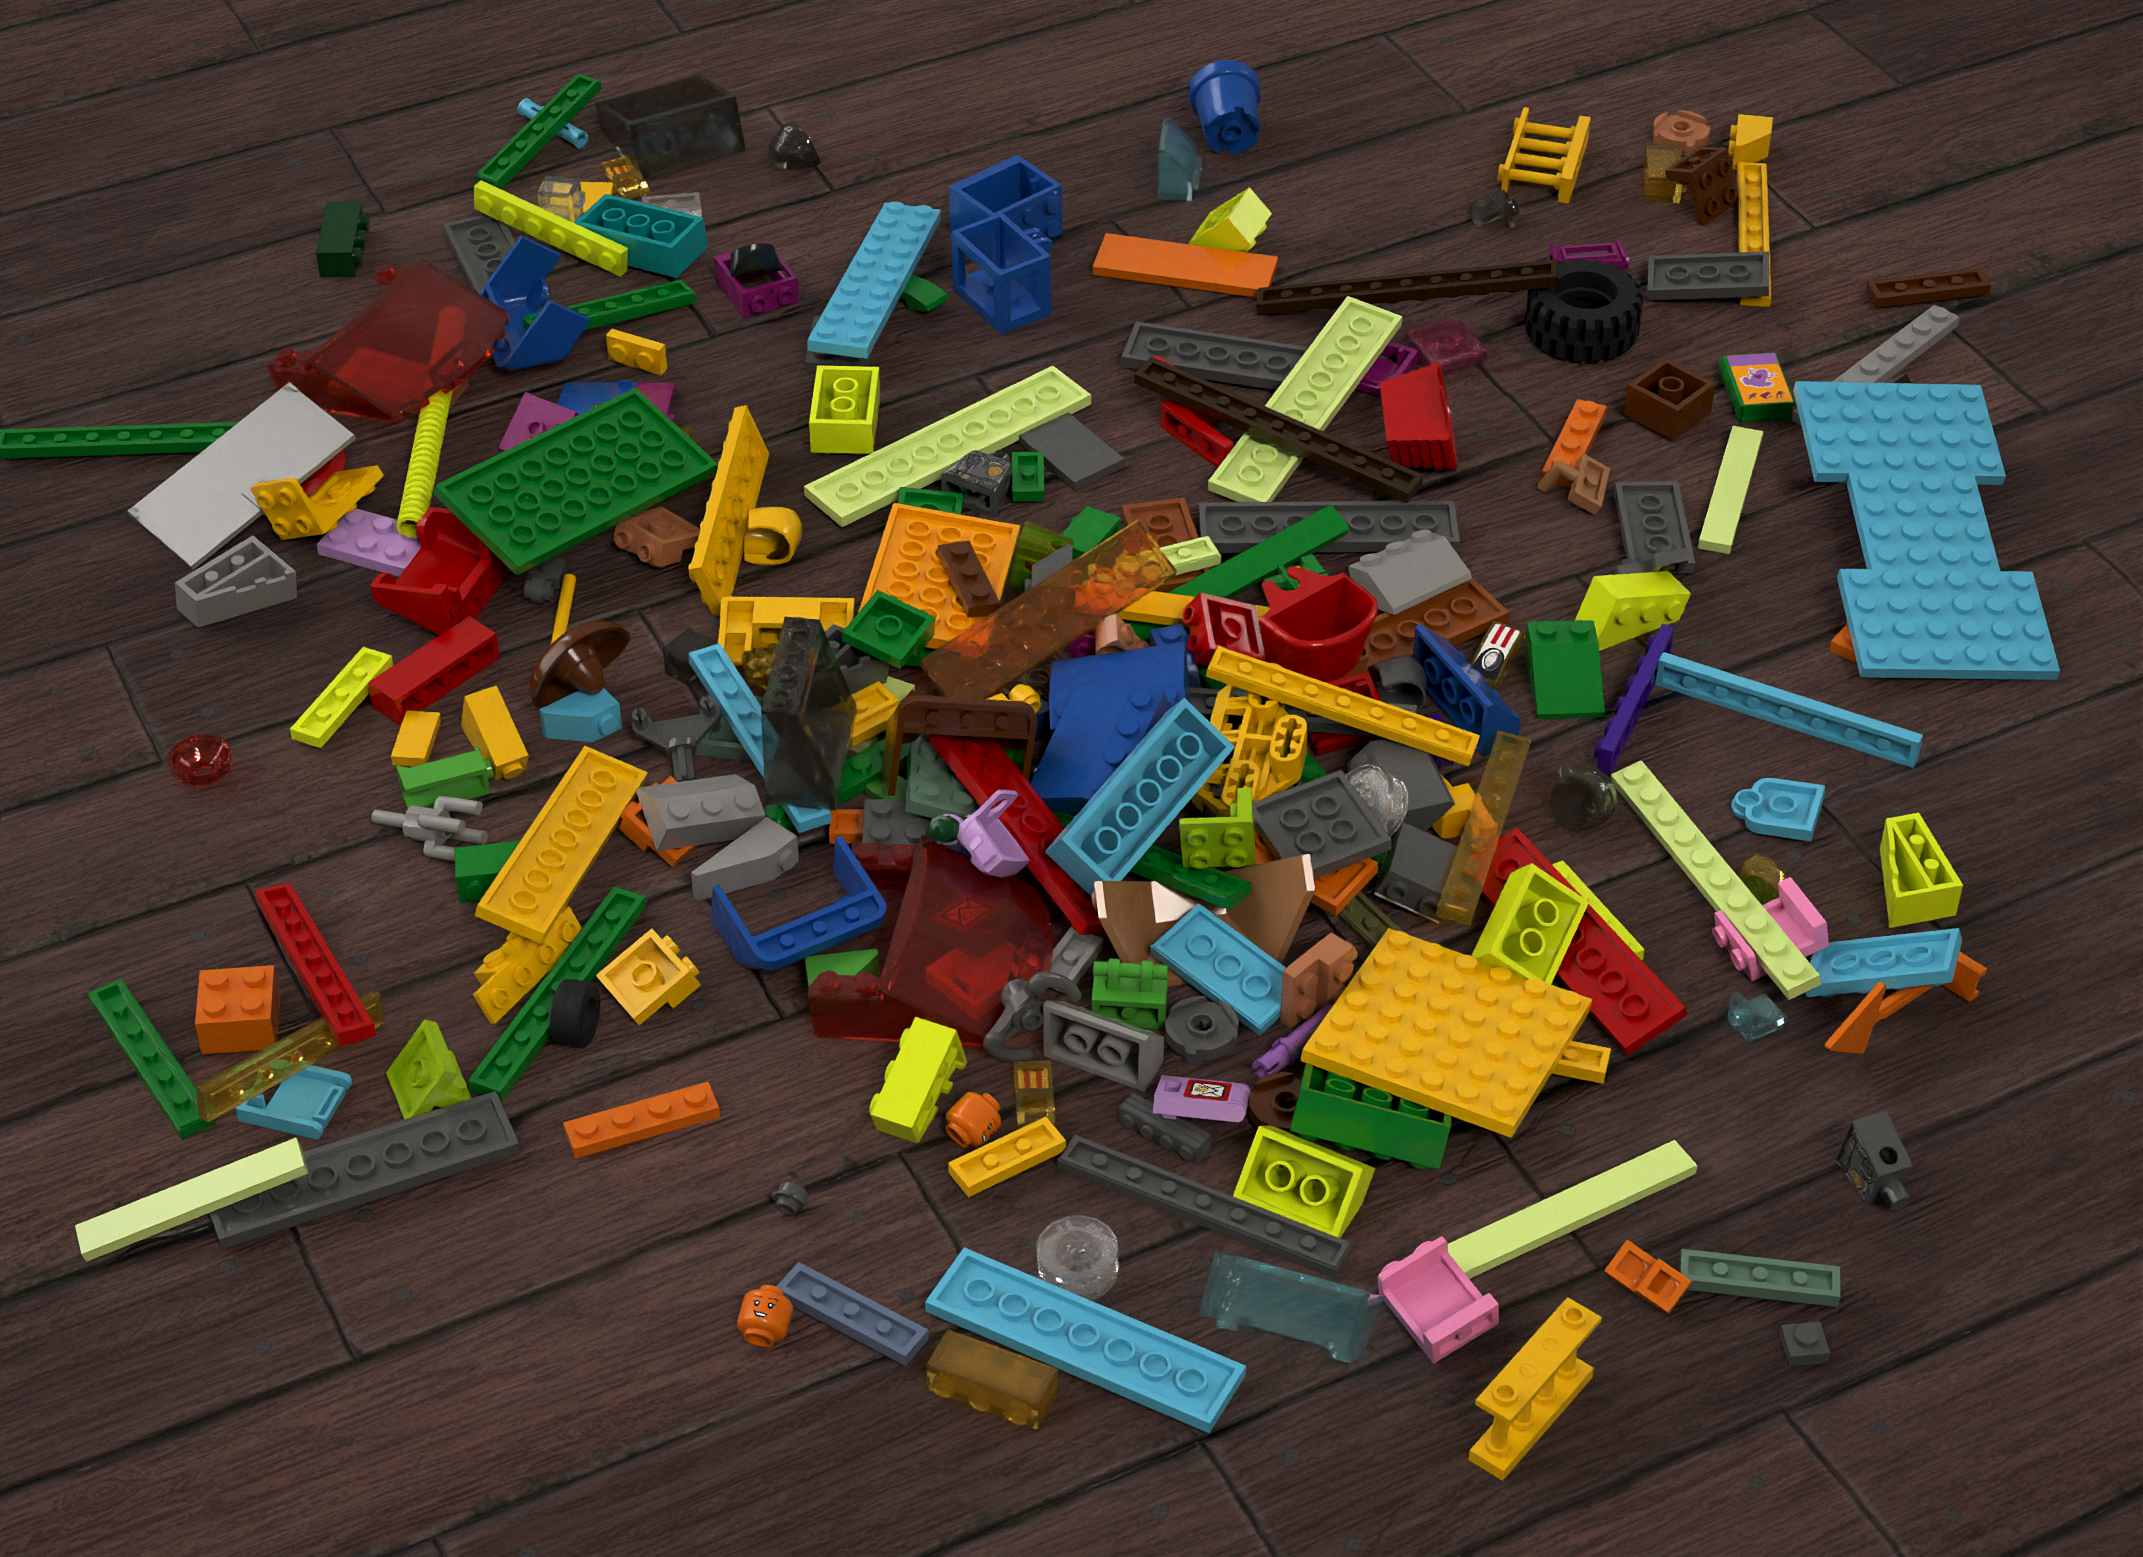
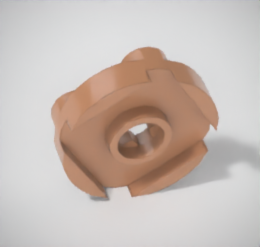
(1682, 130)

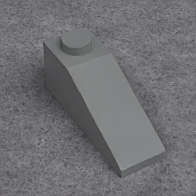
(748, 861)

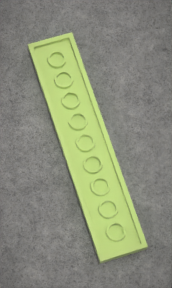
(1311, 395)
(926, 454)

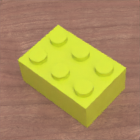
(844, 409)

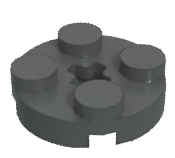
(1197, 1044)

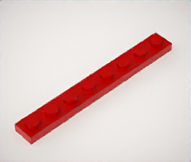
(315, 964)

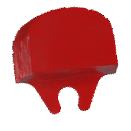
(1419, 420)
(1318, 625)

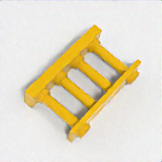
(1567, 166)
(1534, 1388)

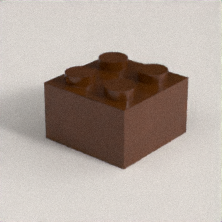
(1669, 398)

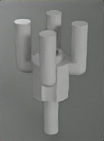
(436, 825)

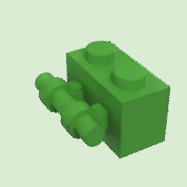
(1131, 992)

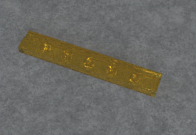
(275, 1064)

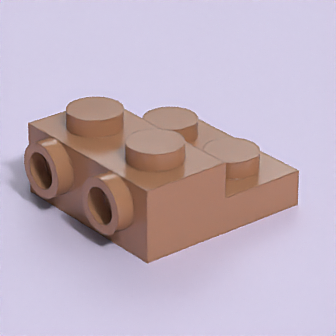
(656, 536)
(1316, 979)

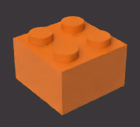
(237, 1009)

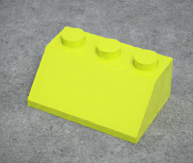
(1531, 925)
(1303, 1181)

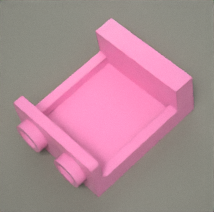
(1794, 916)
(1436, 1300)

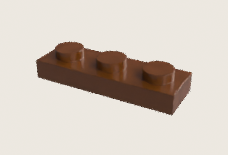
(968, 578)

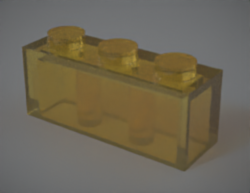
(992, 1379)

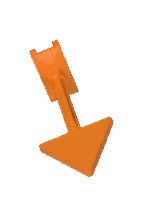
(1857, 1028)

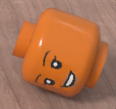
(973, 1119)
(764, 1316)

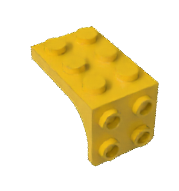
(299, 516)

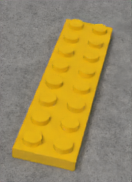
(732, 495)
(561, 845)

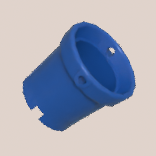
(1226, 103)

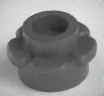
(790, 1198)

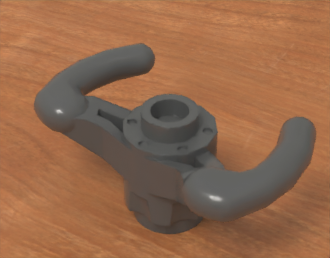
(1024, 1012)

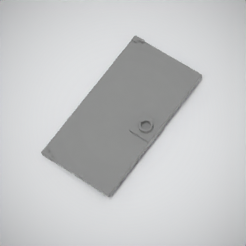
(212, 493)

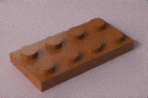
(1167, 524)

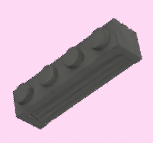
(1171, 1134)

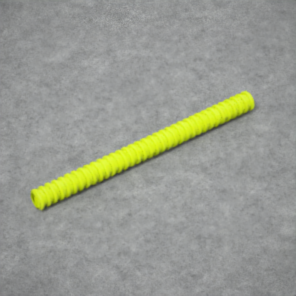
(423, 463)

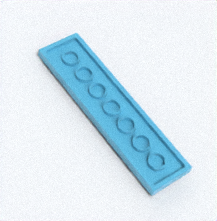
(1086, 1339)

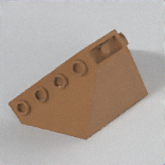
(1269, 917)

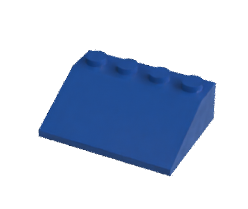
(1155, 667)
(1093, 740)

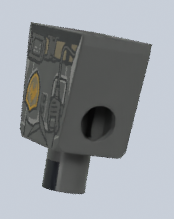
(981, 479)
(1876, 1161)

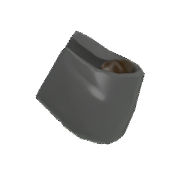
(1400, 681)

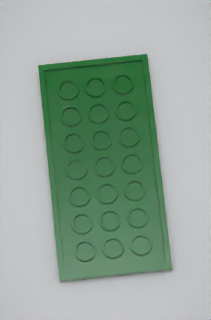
(575, 480)

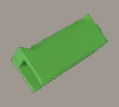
(457, 776)

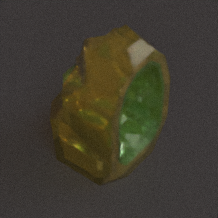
(1762, 877)

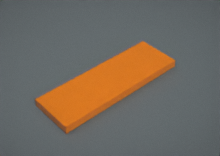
(1184, 265)

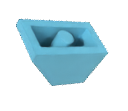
(581, 717)

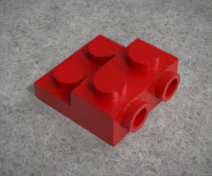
(1222, 623)

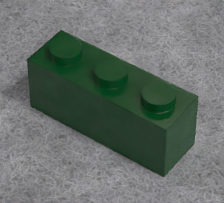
(342, 239)

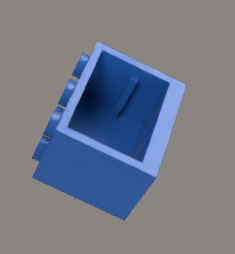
(1012, 188)

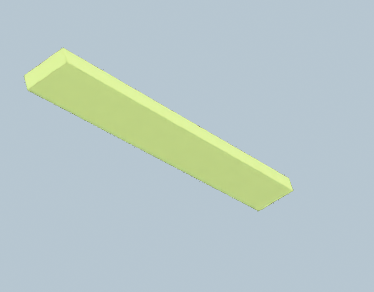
(1571, 1209)

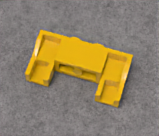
(758, 620)

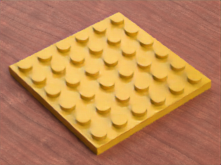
(1447, 1032)

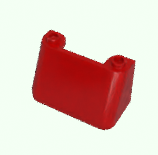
(445, 579)

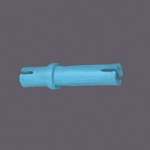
(569, 132)

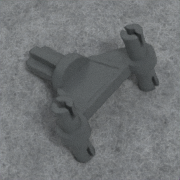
(679, 735)

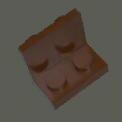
(1710, 179)

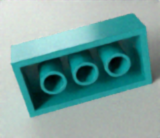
(655, 236)

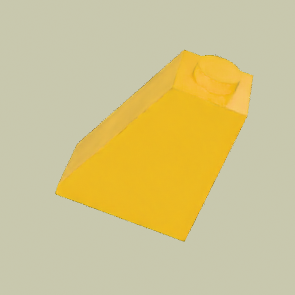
(494, 732)

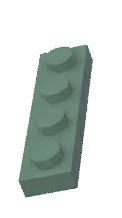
(1761, 1277)

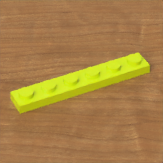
(551, 228)

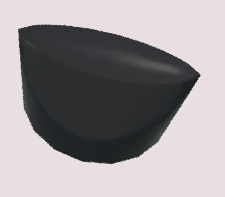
(754, 260)

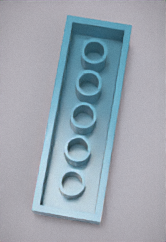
(1140, 797)

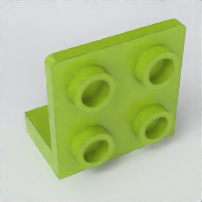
(1221, 839)

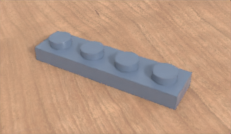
(853, 1314)

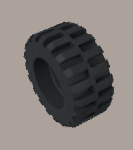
(1588, 314)

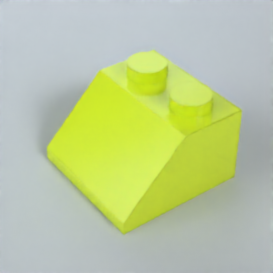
(1233, 223)

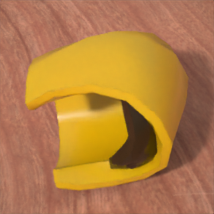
(771, 535)

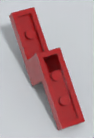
(1194, 430)

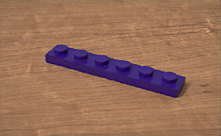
(1630, 707)

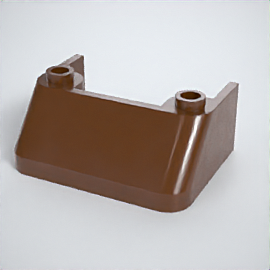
(1008, 722)

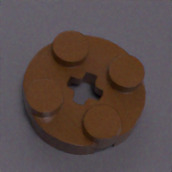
(1266, 1099)

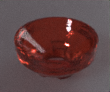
(198, 753)

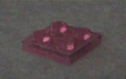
(1447, 343)

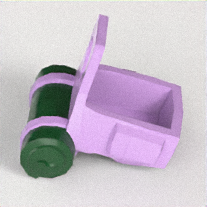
(984, 836)

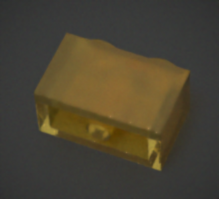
(1655, 181)

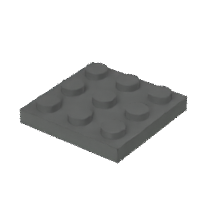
(1323, 821)

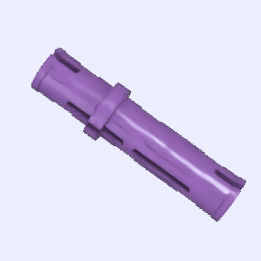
(1287, 1050)

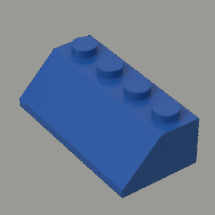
(1462, 690)

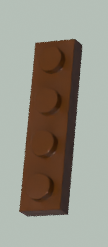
(1928, 288)

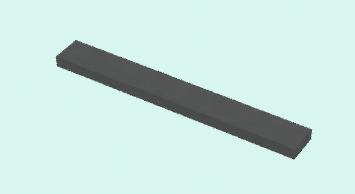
(1205, 1206)

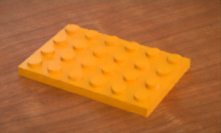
(913, 573)

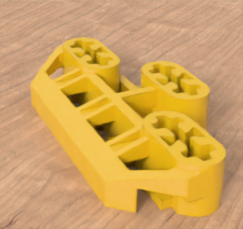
(1259, 750)

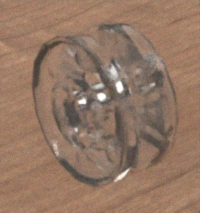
(1383, 795)
(1078, 1256)

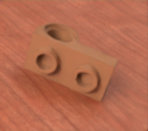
(1116, 636)

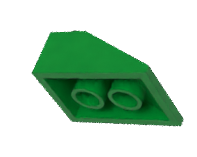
(1564, 669)

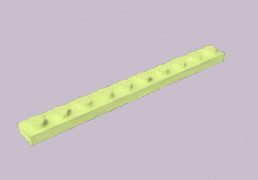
(1716, 880)

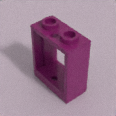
(757, 299)

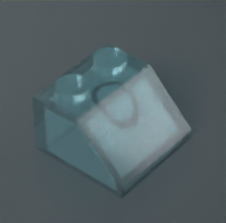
(1177, 164)

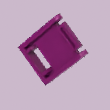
(1385, 369)

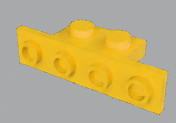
(521, 965)

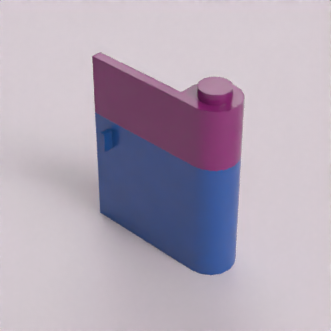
(583, 395)

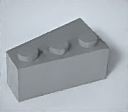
(235, 584)

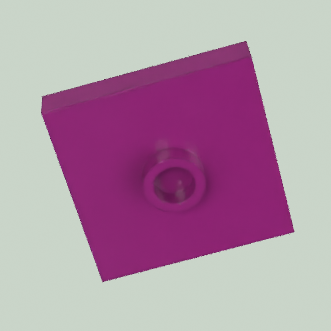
(533, 418)

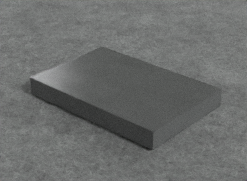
(1072, 451)

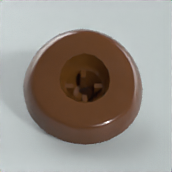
(577, 661)

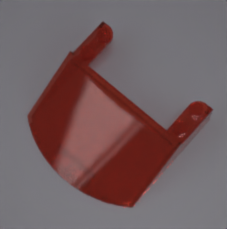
(400, 348)
(949, 952)

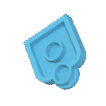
(1780, 808)

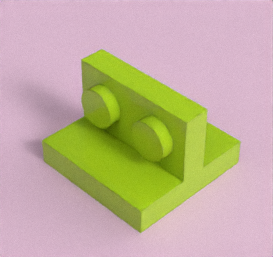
(426, 1073)

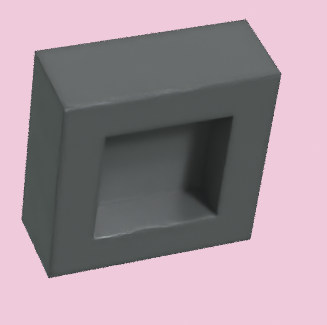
(1804, 1343)

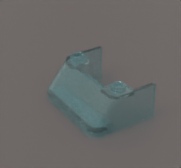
(1290, 1305)

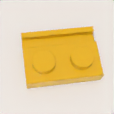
(874, 709)

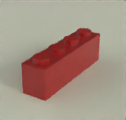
(434, 670)

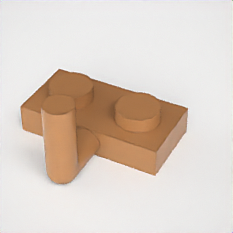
(1587, 478)

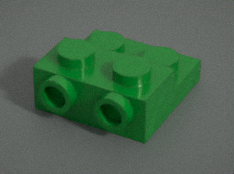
(890, 629)

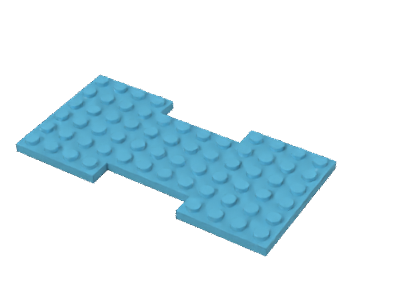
(1932, 573)

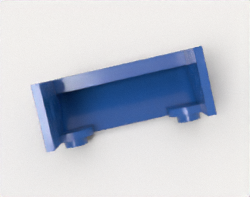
(521, 290)
(845, 919)

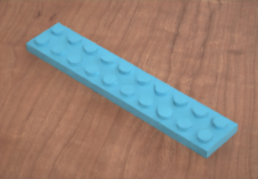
(874, 280)

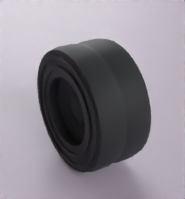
(575, 1013)

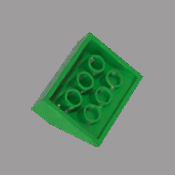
(1368, 1119)

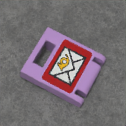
(1201, 1099)

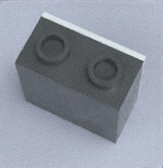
(1416, 871)

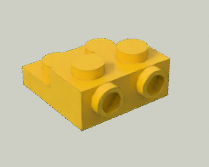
(649, 976)

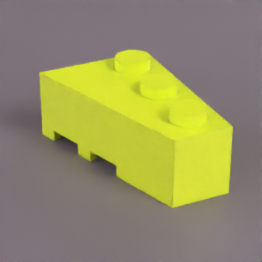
(1632, 605)
(1916, 873)
(916, 1079)

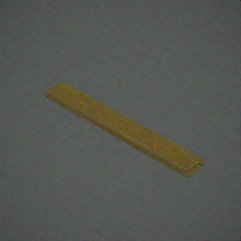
(1483, 828)

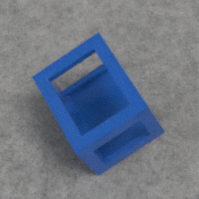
(1017, 282)

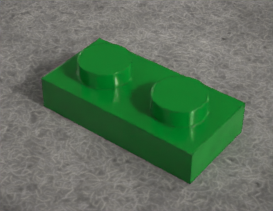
(1027, 476)

